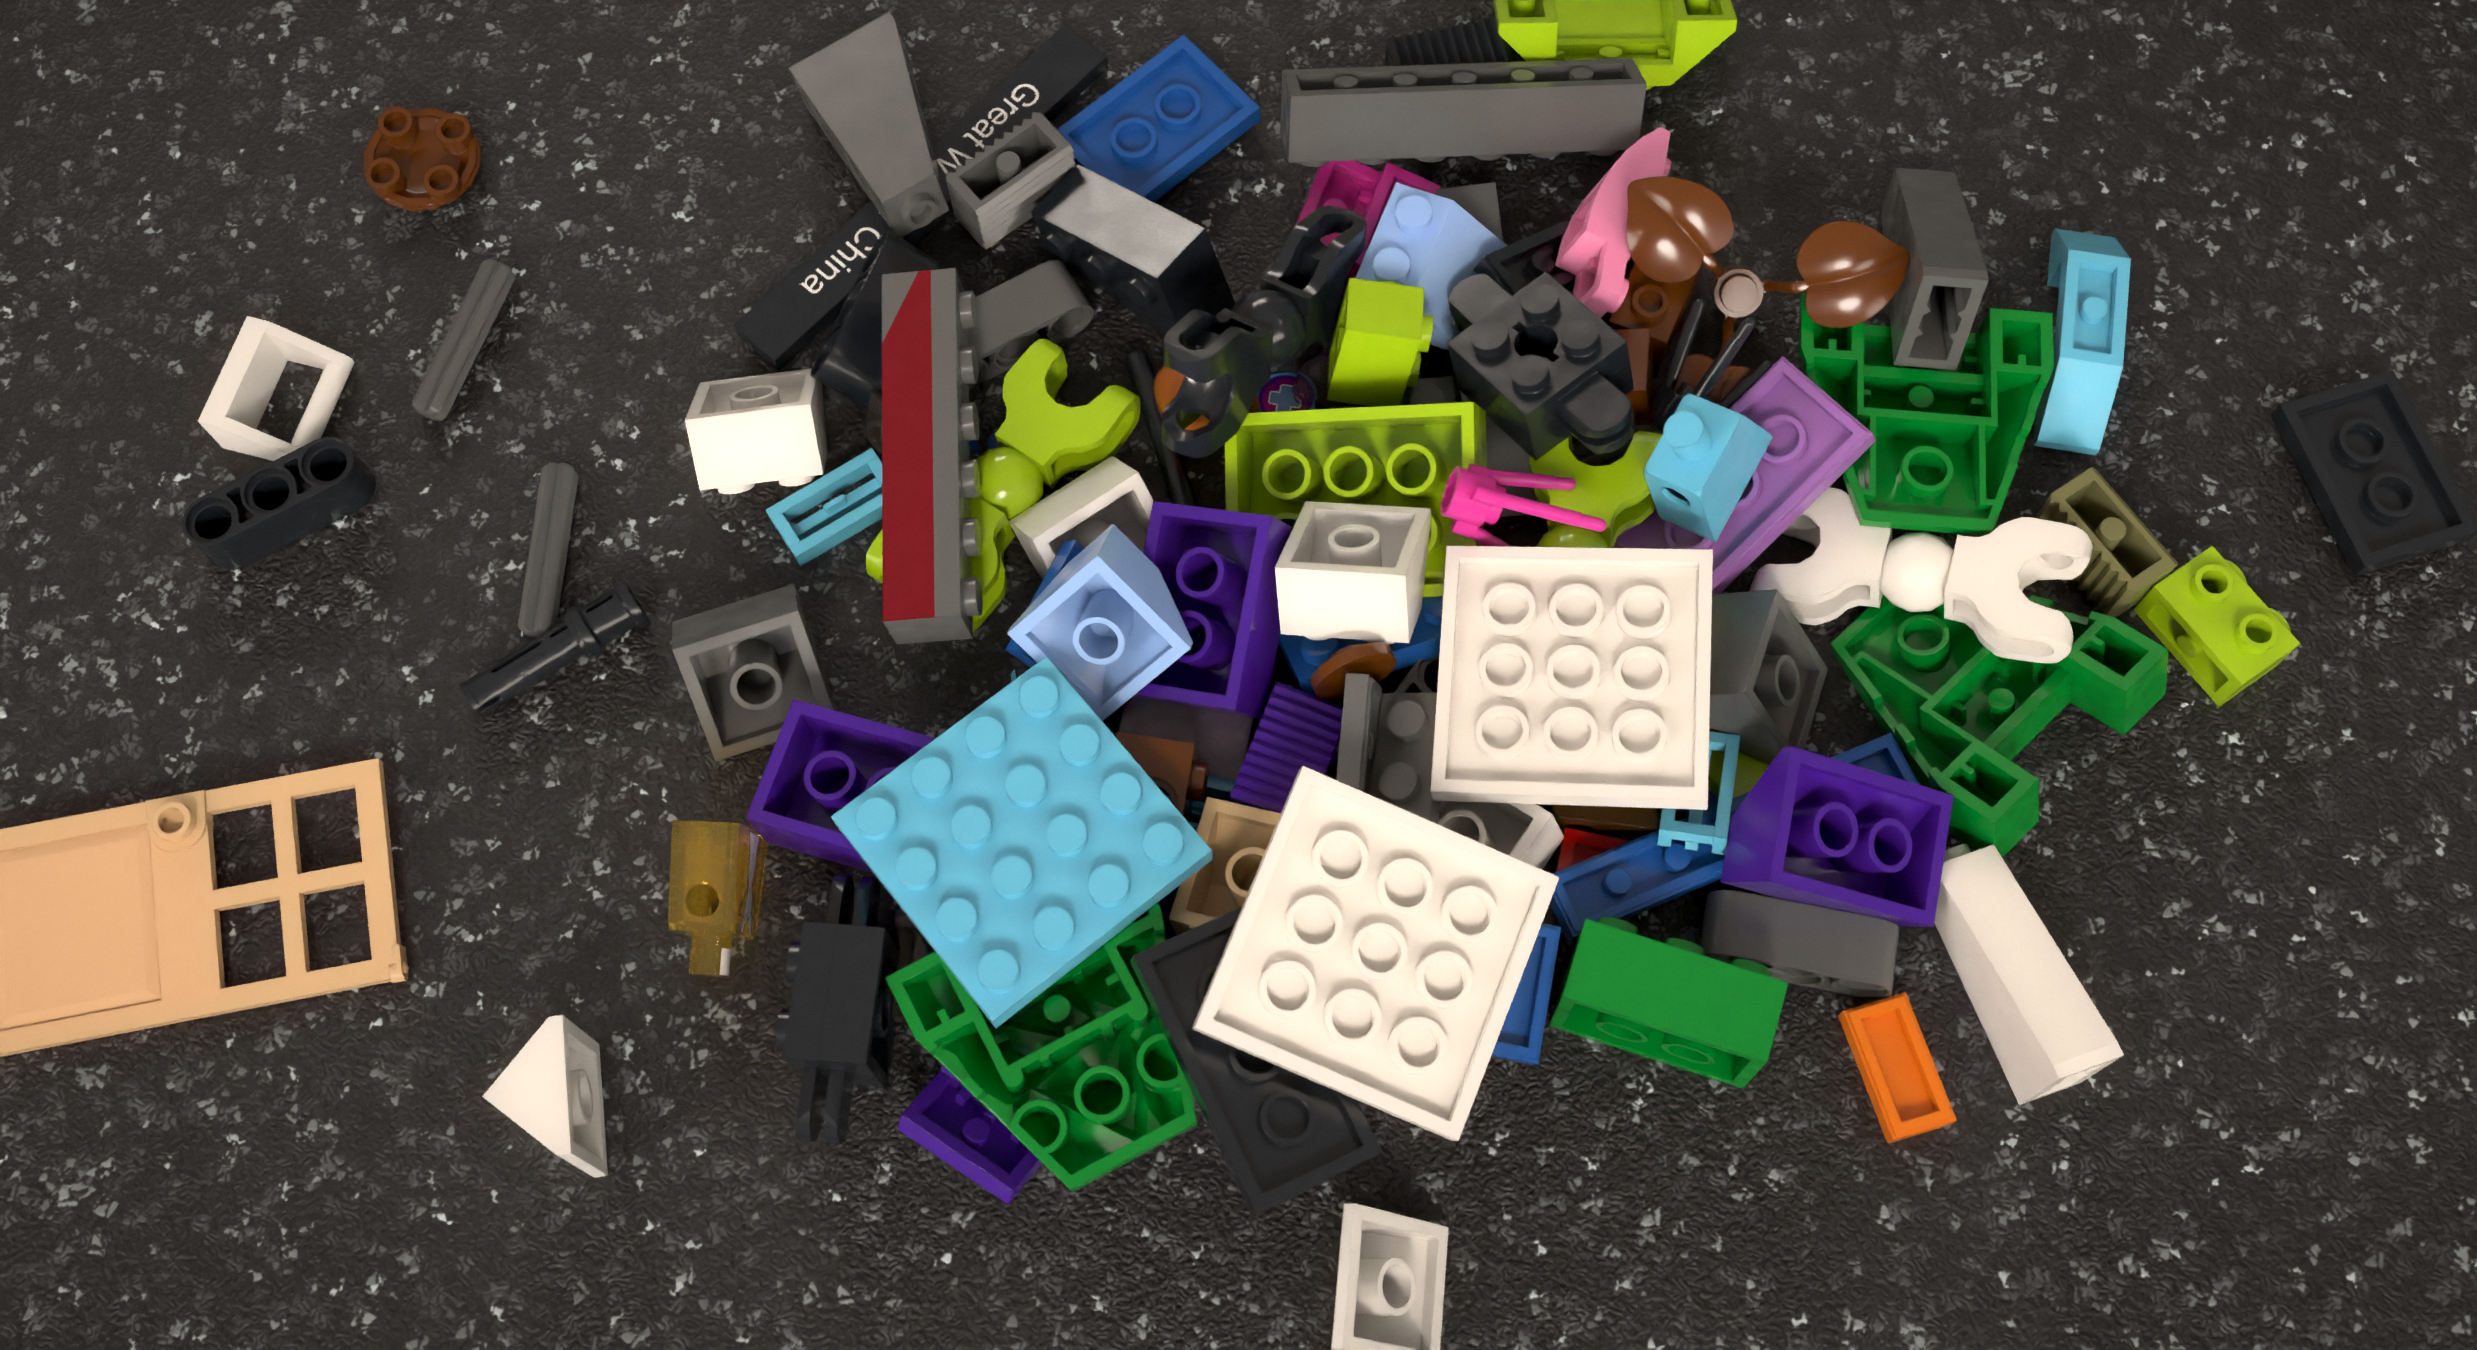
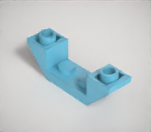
(2088, 340)

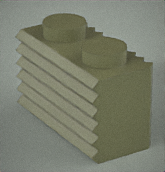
(2124, 553)

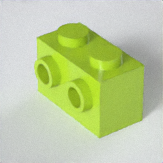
(1377, 343)
(2216, 625)

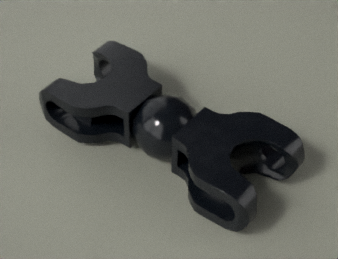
(1233, 352)

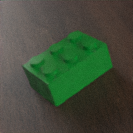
(1669, 1002)

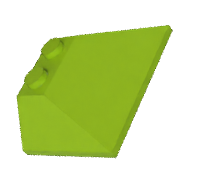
(1657, 34)

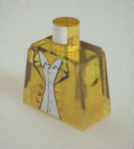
(711, 864)

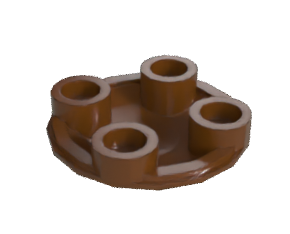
(421, 157)

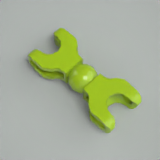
(1035, 448)
(1607, 492)

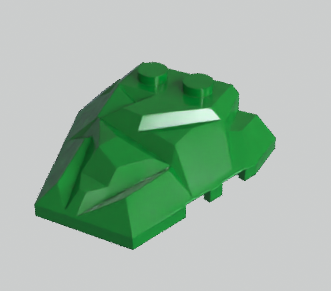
(1075, 1069)

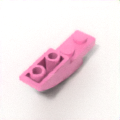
(1596, 235)

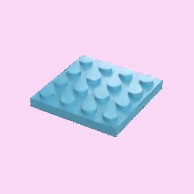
(1022, 840)

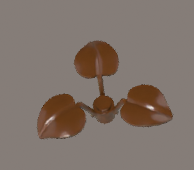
(1680, 223)

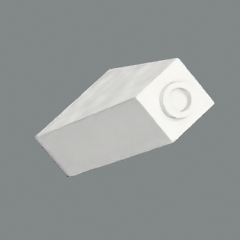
(2018, 978)

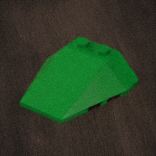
(1940, 434)

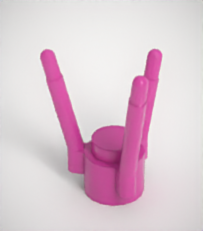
(1476, 498)

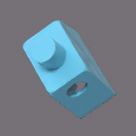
(1706, 458)

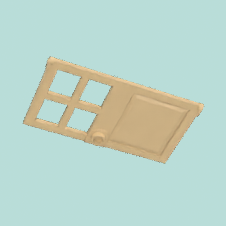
(121, 905)

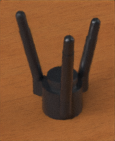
(1669, 398)

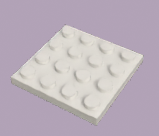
(1574, 677)
(1377, 954)

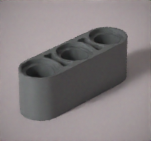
(1023, 310)
(1802, 942)

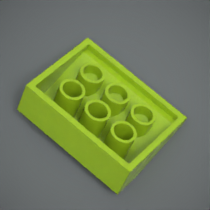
(1357, 458)

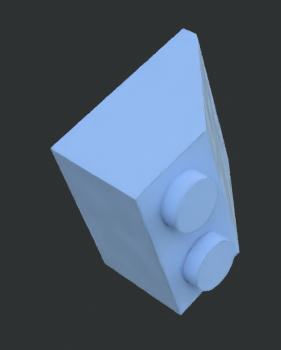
(1428, 246)

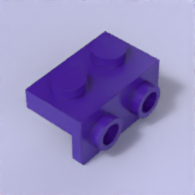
(968, 1137)

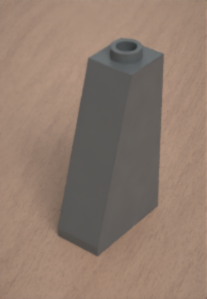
(874, 118)
(1945, 269)

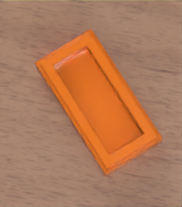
(1896, 1067)

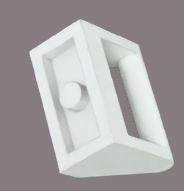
(250, 380)

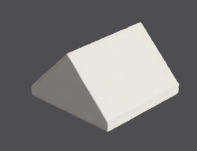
(557, 1094)
(1389, 1281)

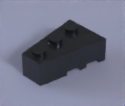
(1132, 249)

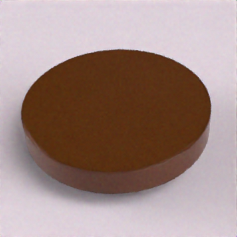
(1369, 658)

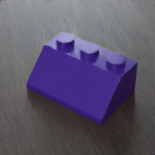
(1840, 839)

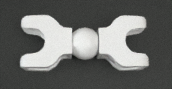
(1920, 571)

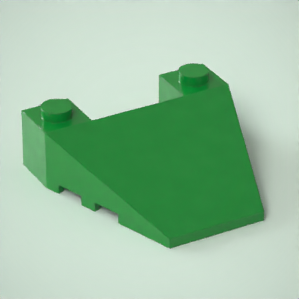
(1971, 712)

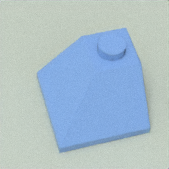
(1105, 623)

